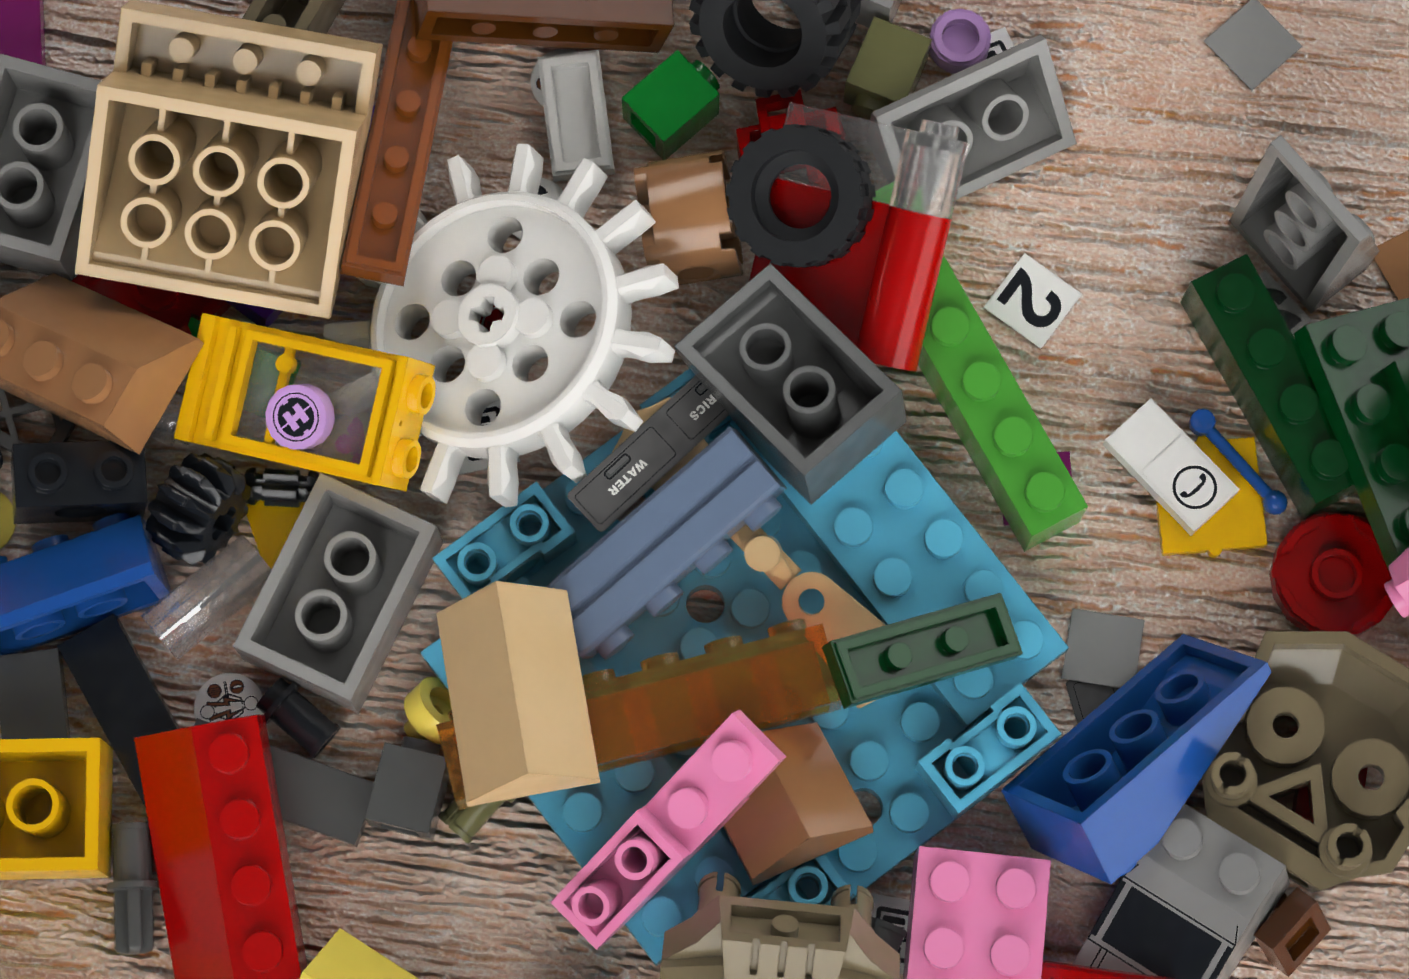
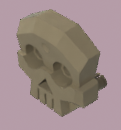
(1348, 718)
(776, 938)

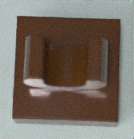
(1292, 931)

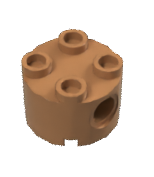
(690, 216)

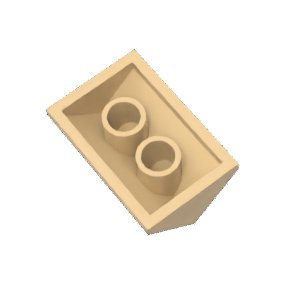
(516, 693)

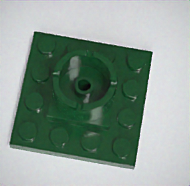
(1364, 388)

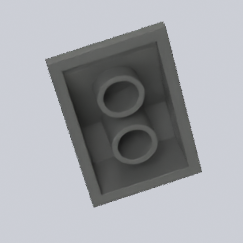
(793, 383)

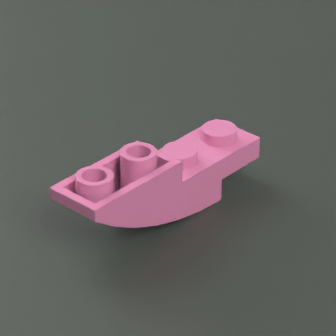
(668, 829)

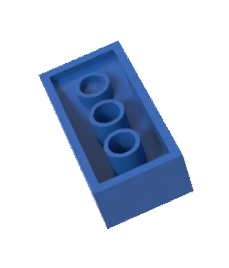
(1135, 759)

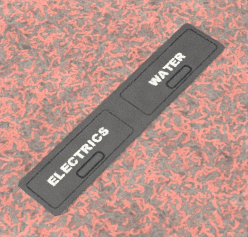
(647, 454)

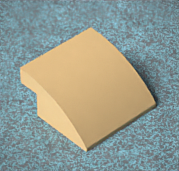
(226, 158)

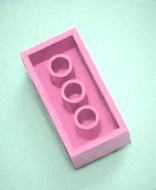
(976, 915)

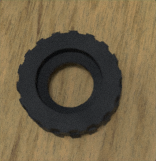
(752, 185)

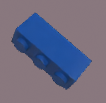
(78, 582)

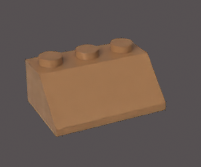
(91, 359)

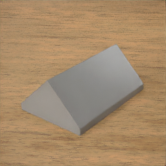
(1004, 108)

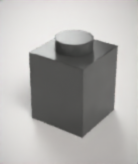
(409, 788)

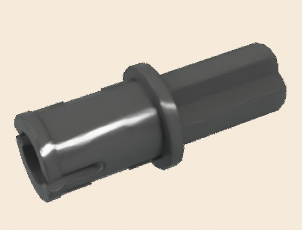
(132, 888)

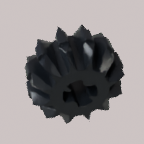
(198, 508)

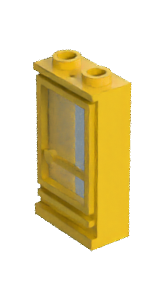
(374, 397)

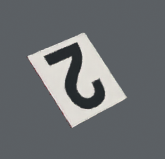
(1032, 300)

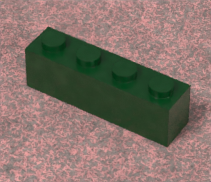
(1269, 382)

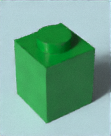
(672, 103)

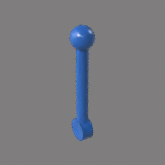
(1203, 424)

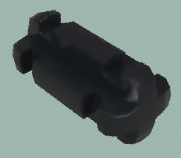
(279, 486)

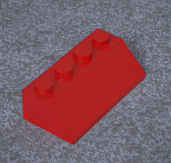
(221, 851)

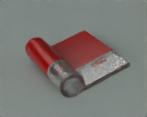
(888, 279)

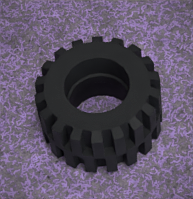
(769, 55)

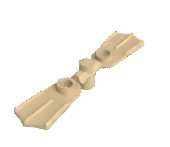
(841, 612)

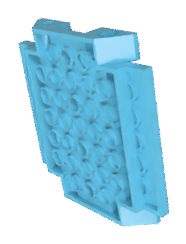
(896, 550)

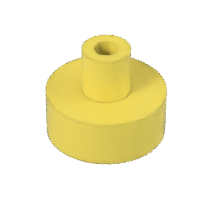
(426, 707)

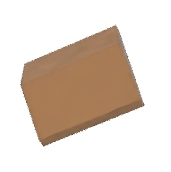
(798, 808)

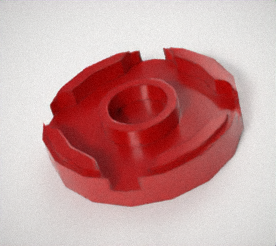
(1331, 575)

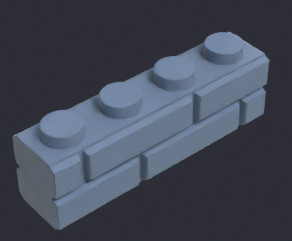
(665, 540)

